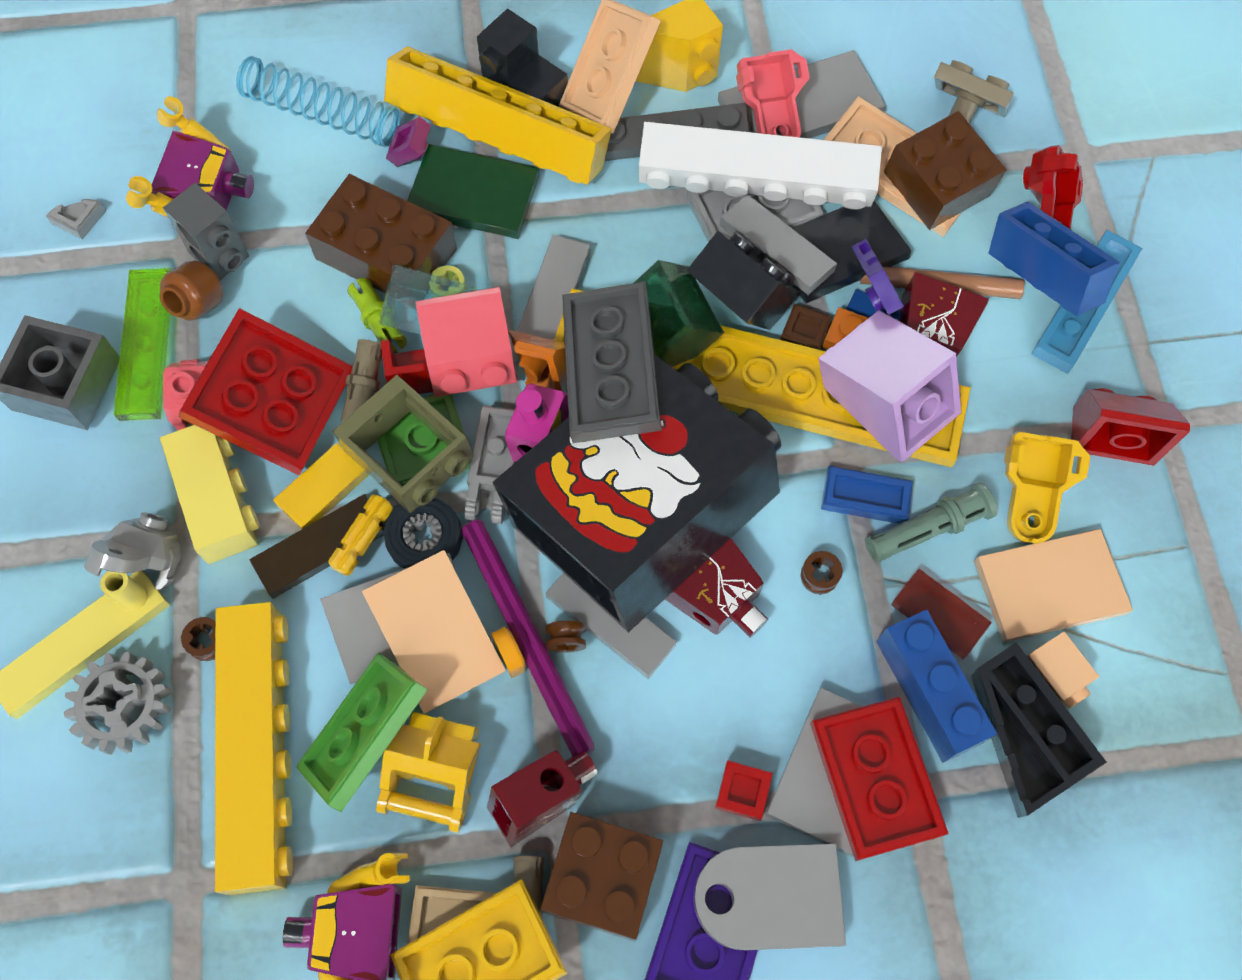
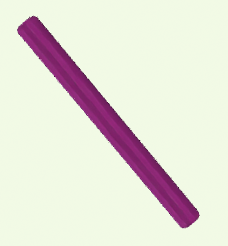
(527, 638)

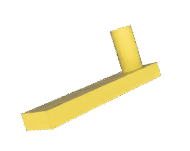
(86, 637)

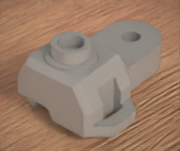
(138, 546)

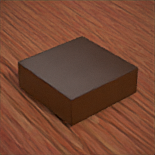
(806, 327)

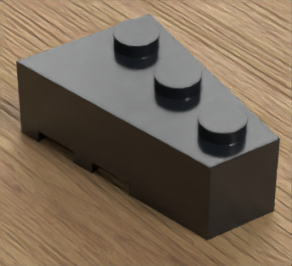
(1036, 735)

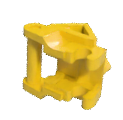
(434, 753)

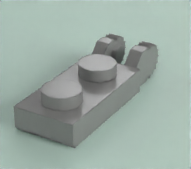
(489, 461)

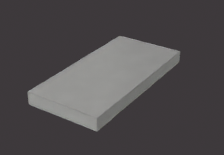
(825, 96)

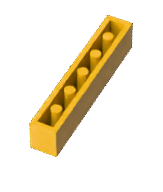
(496, 115)
(251, 751)

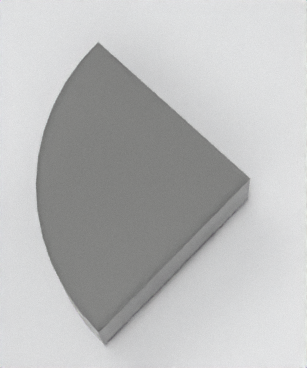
(77, 217)

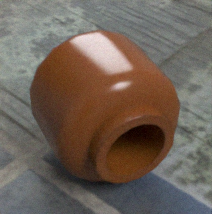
(190, 290)

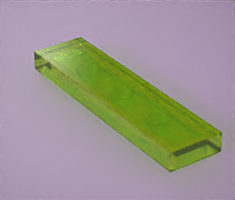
(142, 348)

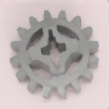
(102, 692)

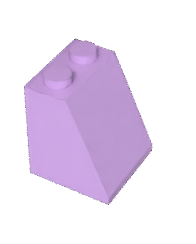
(893, 383)

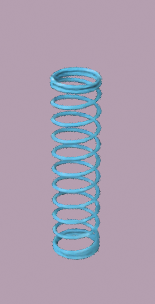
(258, 84)

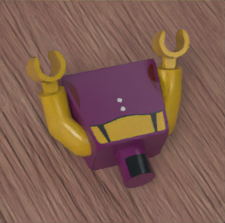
(190, 158)
(353, 924)

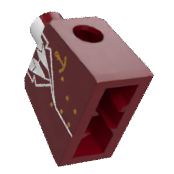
(941, 311)
(722, 593)
(523, 804)

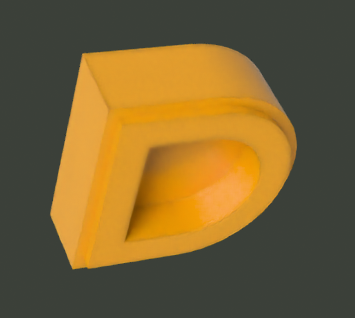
(509, 651)

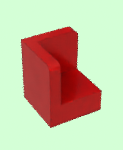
(408, 365)

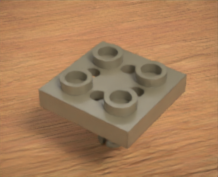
(972, 91)

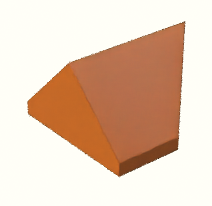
(541, 360)

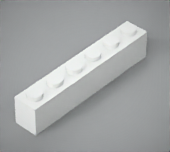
(759, 165)

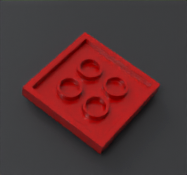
(266, 392)

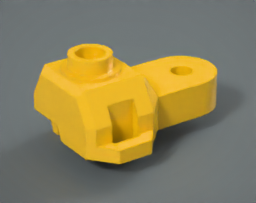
(1039, 474)

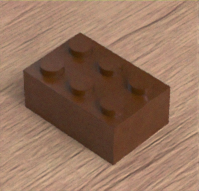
(371, 229)

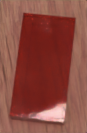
(955, 620)

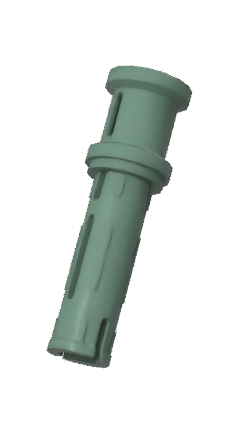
(948, 516)

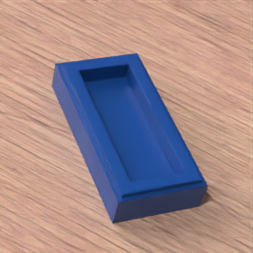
(866, 495)

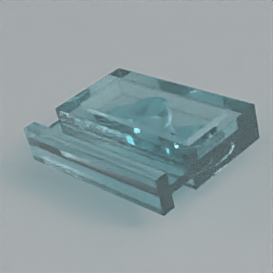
(410, 286)

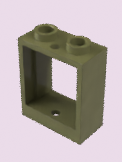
(378, 417)

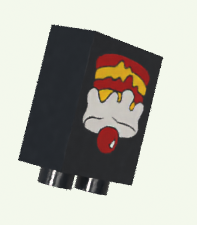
(648, 507)

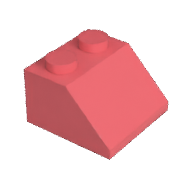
(466, 341)

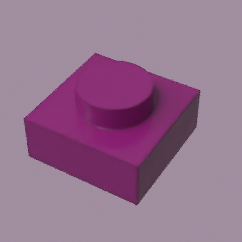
(408, 142)

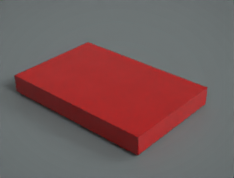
(878, 779)

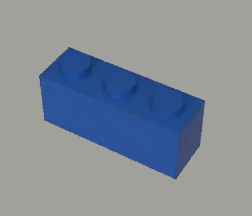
(1053, 258)
(935, 686)

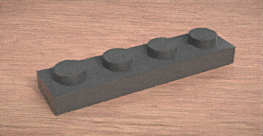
(628, 133)

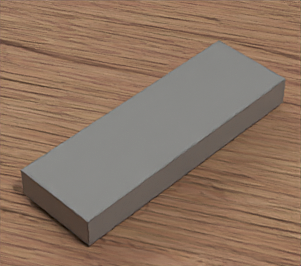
(779, 242)
(557, 275)
(642, 647)

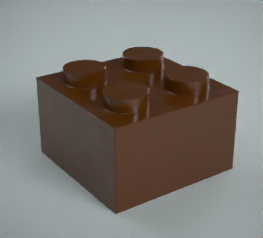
(944, 170)
(602, 876)

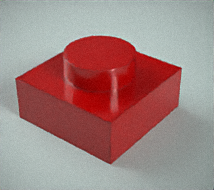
(743, 790)

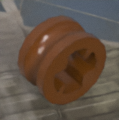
(807, 570)
(566, 636)
(190, 641)

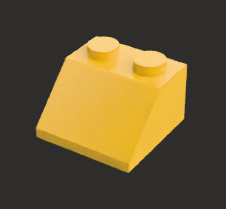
(684, 47)

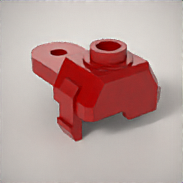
(1055, 182)

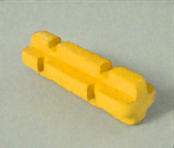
(360, 535)

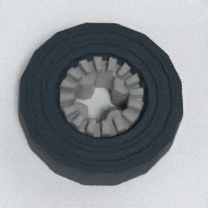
(401, 526)

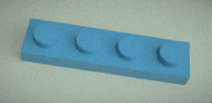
(1069, 333)

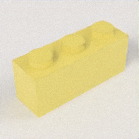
(210, 493)

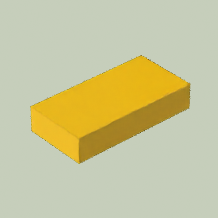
(320, 487)

